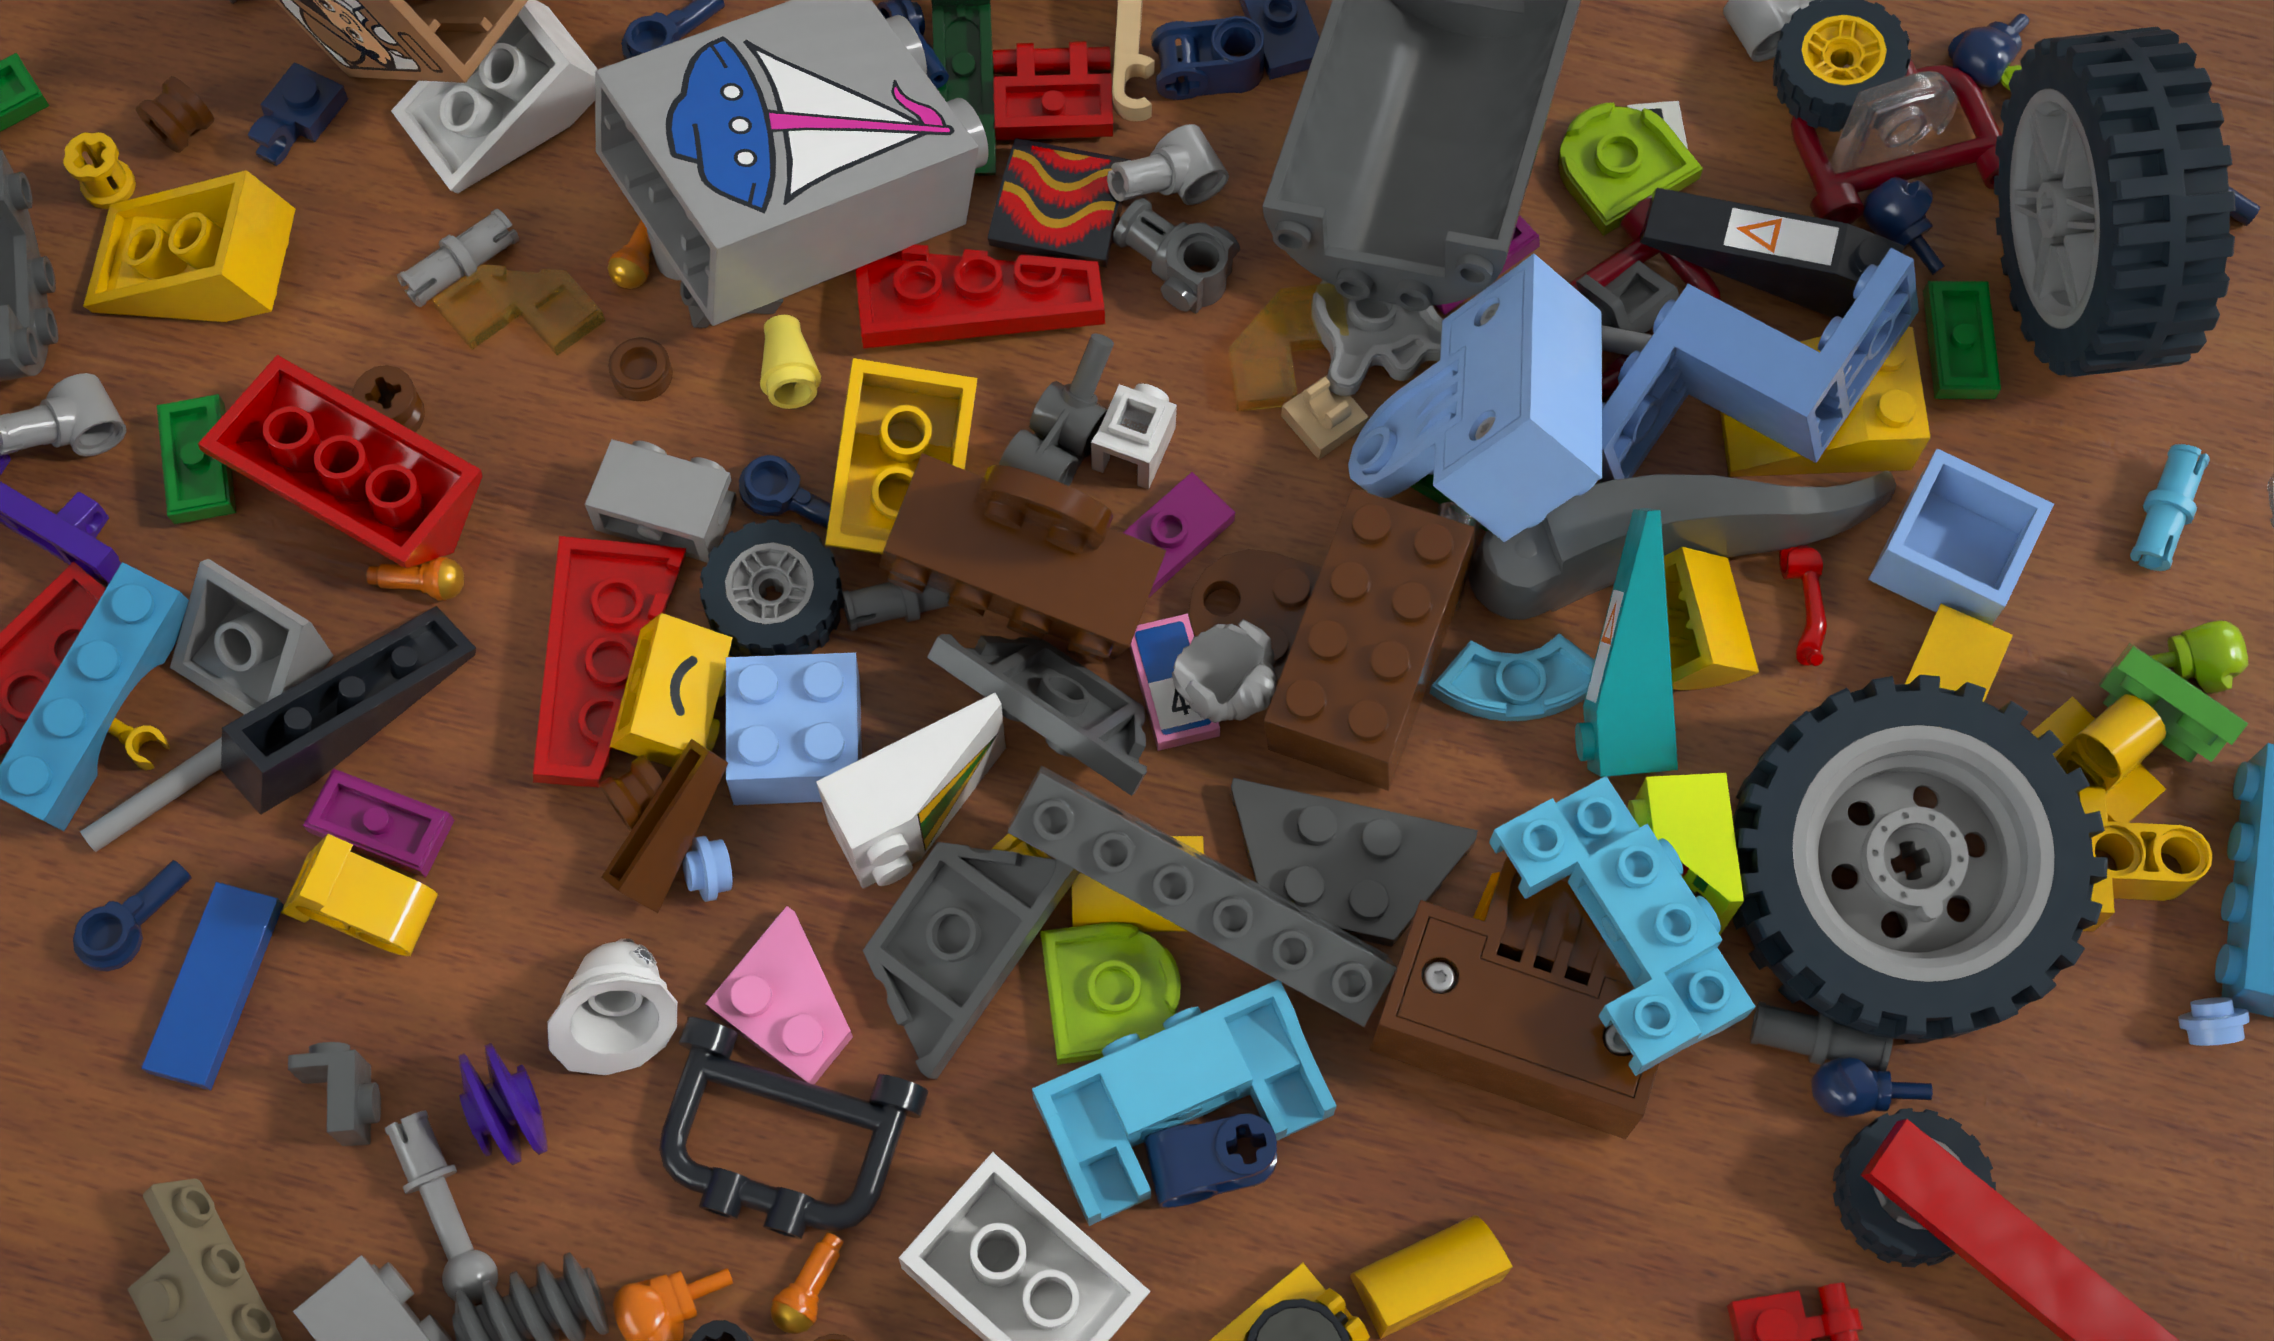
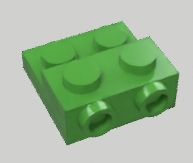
(2190, 716)

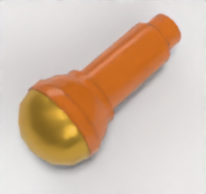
(630, 264)
(438, 578)
(797, 1305)

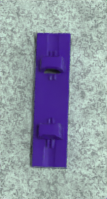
(67, 534)

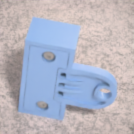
(1505, 410)

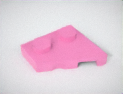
(784, 1002)

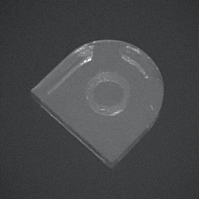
(1892, 119)

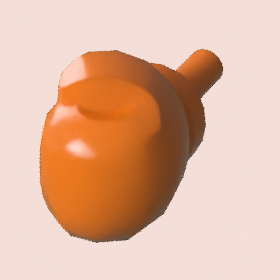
(661, 1304)

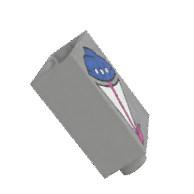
(786, 149)

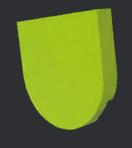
(1619, 158)
(1106, 986)

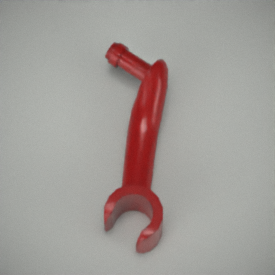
(1808, 565)

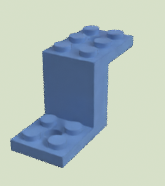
(1756, 370)

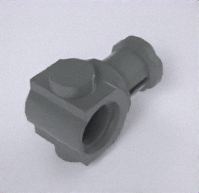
(1175, 251)

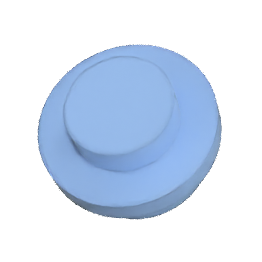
(708, 868)
(2214, 1022)

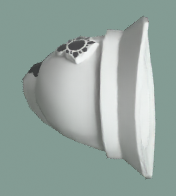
(613, 1012)

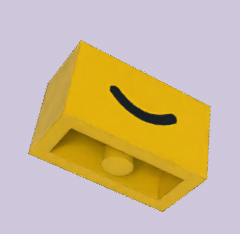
(672, 690)

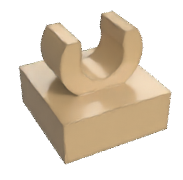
(1323, 417)

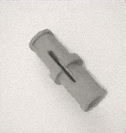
(458, 257)

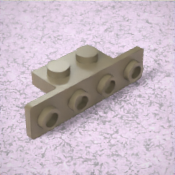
(202, 1282)

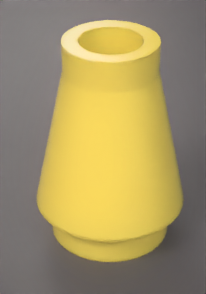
(788, 367)

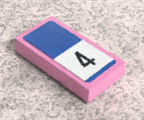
(1154, 655)

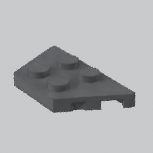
(1057, 699)
(1346, 859)
(959, 939)

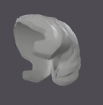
(1227, 672)

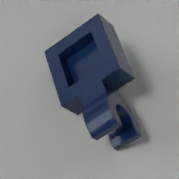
(296, 106)

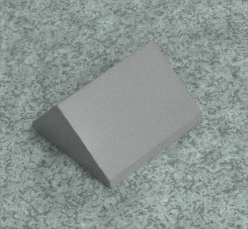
(244, 641)

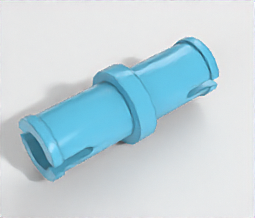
(2170, 507)

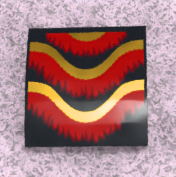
(1056, 203)

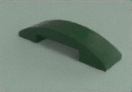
(966, 51)

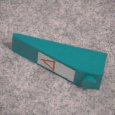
(1630, 687)

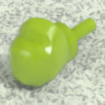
(2209, 654)

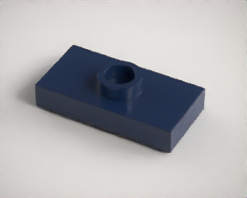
(1287, 32)

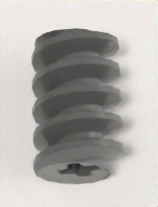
(534, 1310)

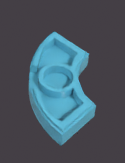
(1516, 684)

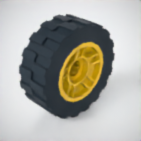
(1829, 37)

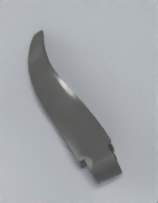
(1583, 539)

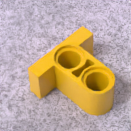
(2110, 751)
(2139, 860)
(360, 898)

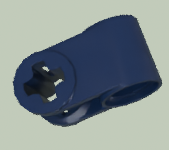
(1208, 58)
(1196, 1162)

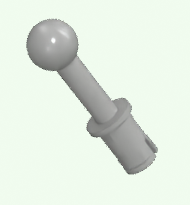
(427, 1172)

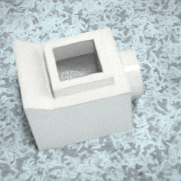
(1136, 430)

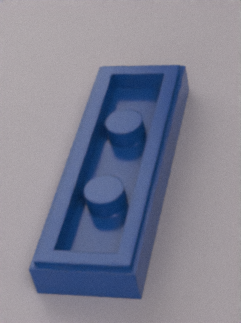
(213, 986)

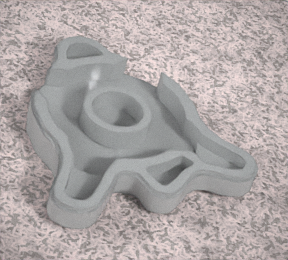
(1378, 336)

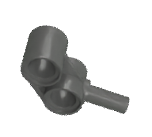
(1063, 421)

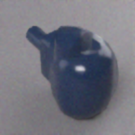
(1988, 50)
(1898, 214)
(1852, 1089)

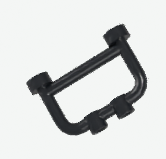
(786, 1209)

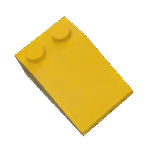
(193, 252)
(886, 427)
(1880, 433)

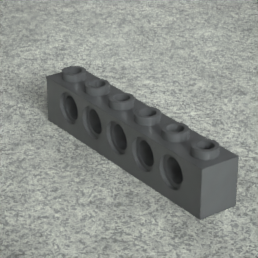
(1202, 896)

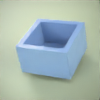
(1961, 539)
(790, 724)

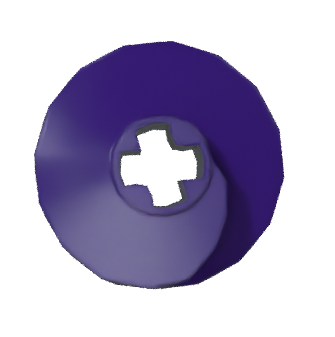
(500, 1106)

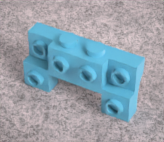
(1642, 912)
(1172, 1079)

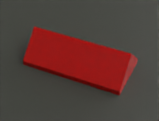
(346, 464)

